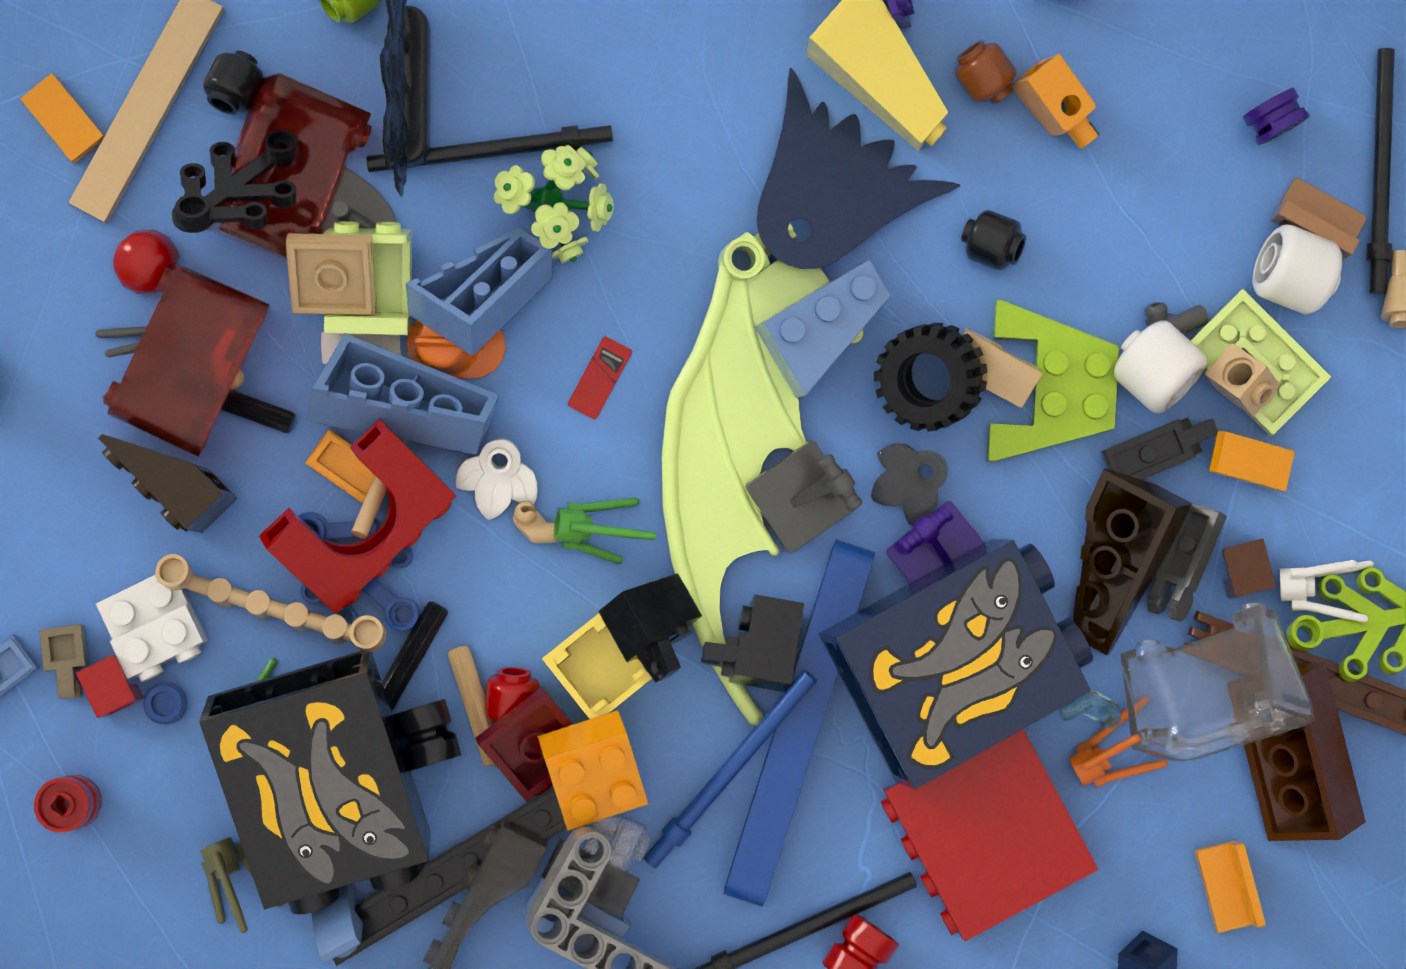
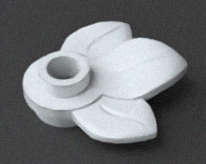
(497, 484)

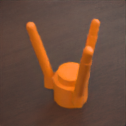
(1092, 763)

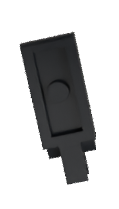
(1158, 448)

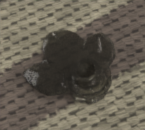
(903, 482)

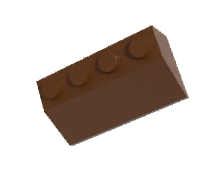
(1306, 773)

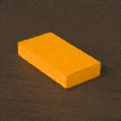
(63, 118)
(1251, 461)
(341, 466)

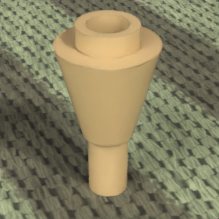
(1395, 299)

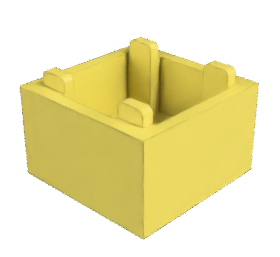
(595, 669)

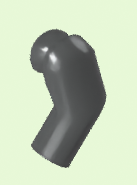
(1184, 321)

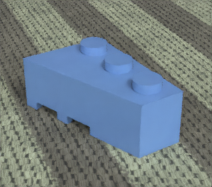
(483, 292)
(821, 325)

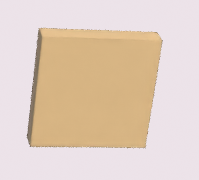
(331, 274)

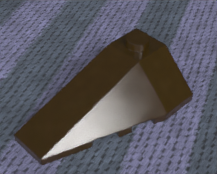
(1125, 543)

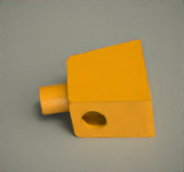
(1045, 89)

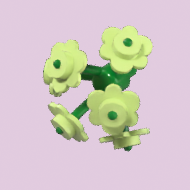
(554, 221)

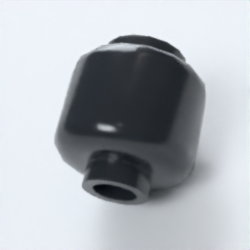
(233, 82)
(993, 240)

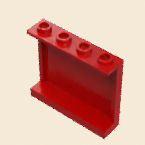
(990, 836)

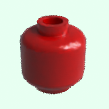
(508, 690)

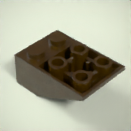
(188, 492)

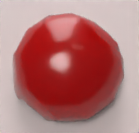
(143, 259)

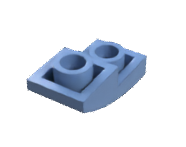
(338, 926)

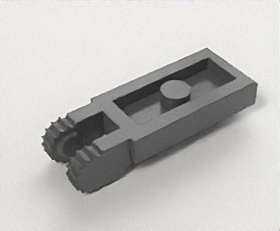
(1186, 562)

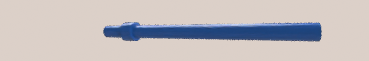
(678, 829)

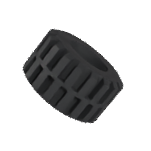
(898, 384)

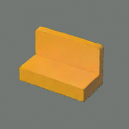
(1229, 886)

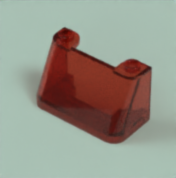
(325, 134)
(187, 359)

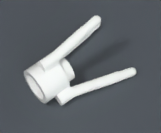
(1299, 583)

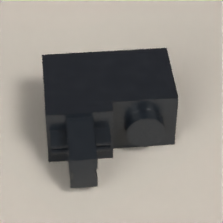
(650, 620)
(768, 648)

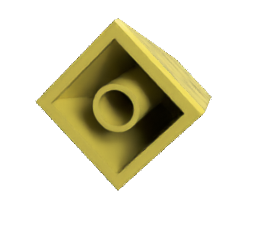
(875, 64)

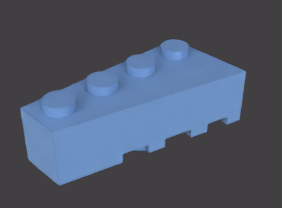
(409, 397)

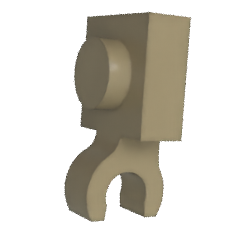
(65, 651)

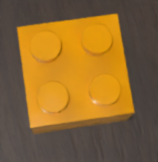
(593, 770)

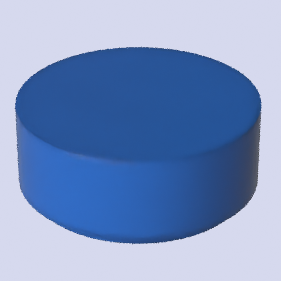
(165, 703)

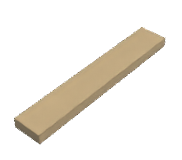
(146, 107)

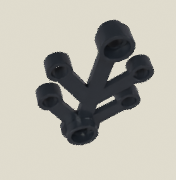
(197, 213)

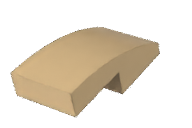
(1007, 374)

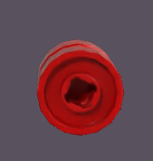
(67, 803)
(863, 947)

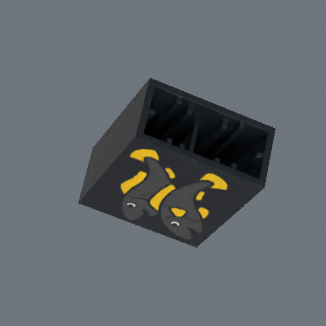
(317, 782)

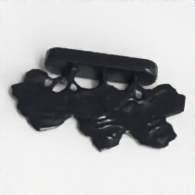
(407, 89)

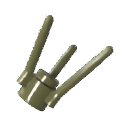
(219, 862)

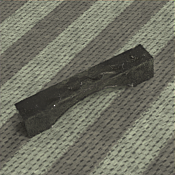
(505, 869)

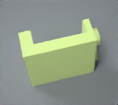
(391, 270)

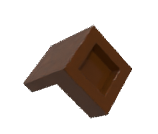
(1247, 569)

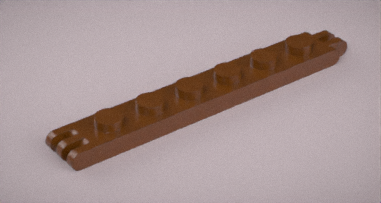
(1365, 698)

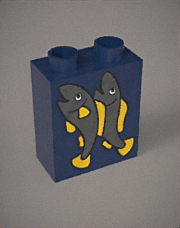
(959, 660)

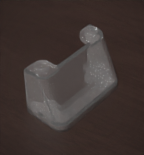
(1215, 689)

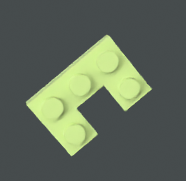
(1259, 335)

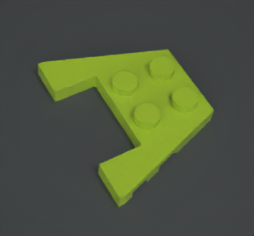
(1075, 387)

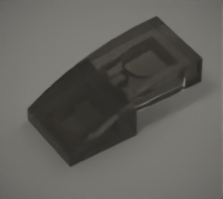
(612, 889)

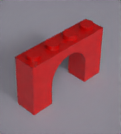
(341, 570)

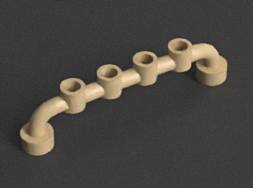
(365, 632)

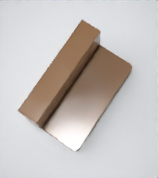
(1321, 215)

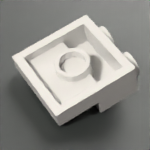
(151, 628)

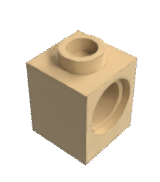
(1232, 370)

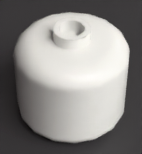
(1297, 269)
(1159, 366)

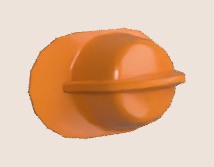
(441, 354)

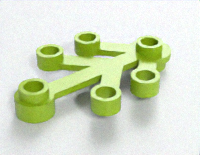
(1375, 628)

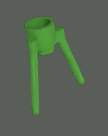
(573, 526)

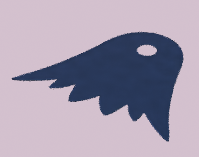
(832, 185)

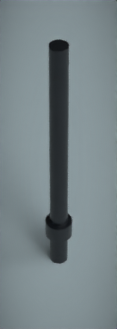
(569, 135)
(1379, 250)
(811, 924)

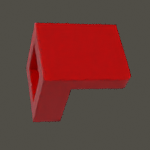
(108, 687)

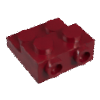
(515, 745)

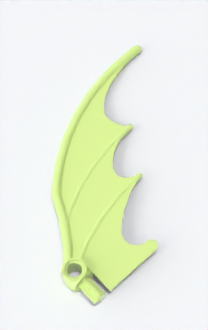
(721, 426)

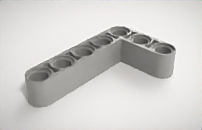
(568, 907)

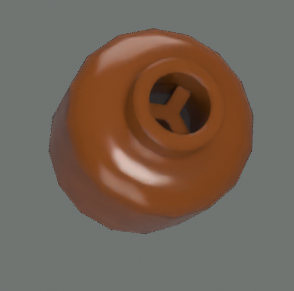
(985, 72)

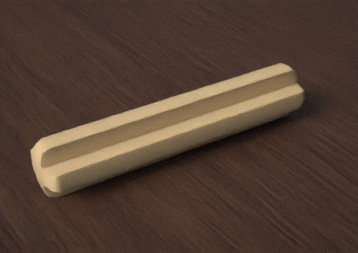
(471, 693)

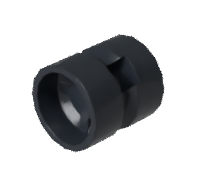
(427, 734)

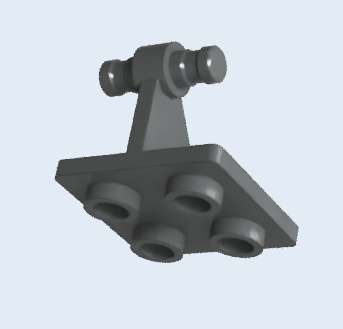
(803, 495)

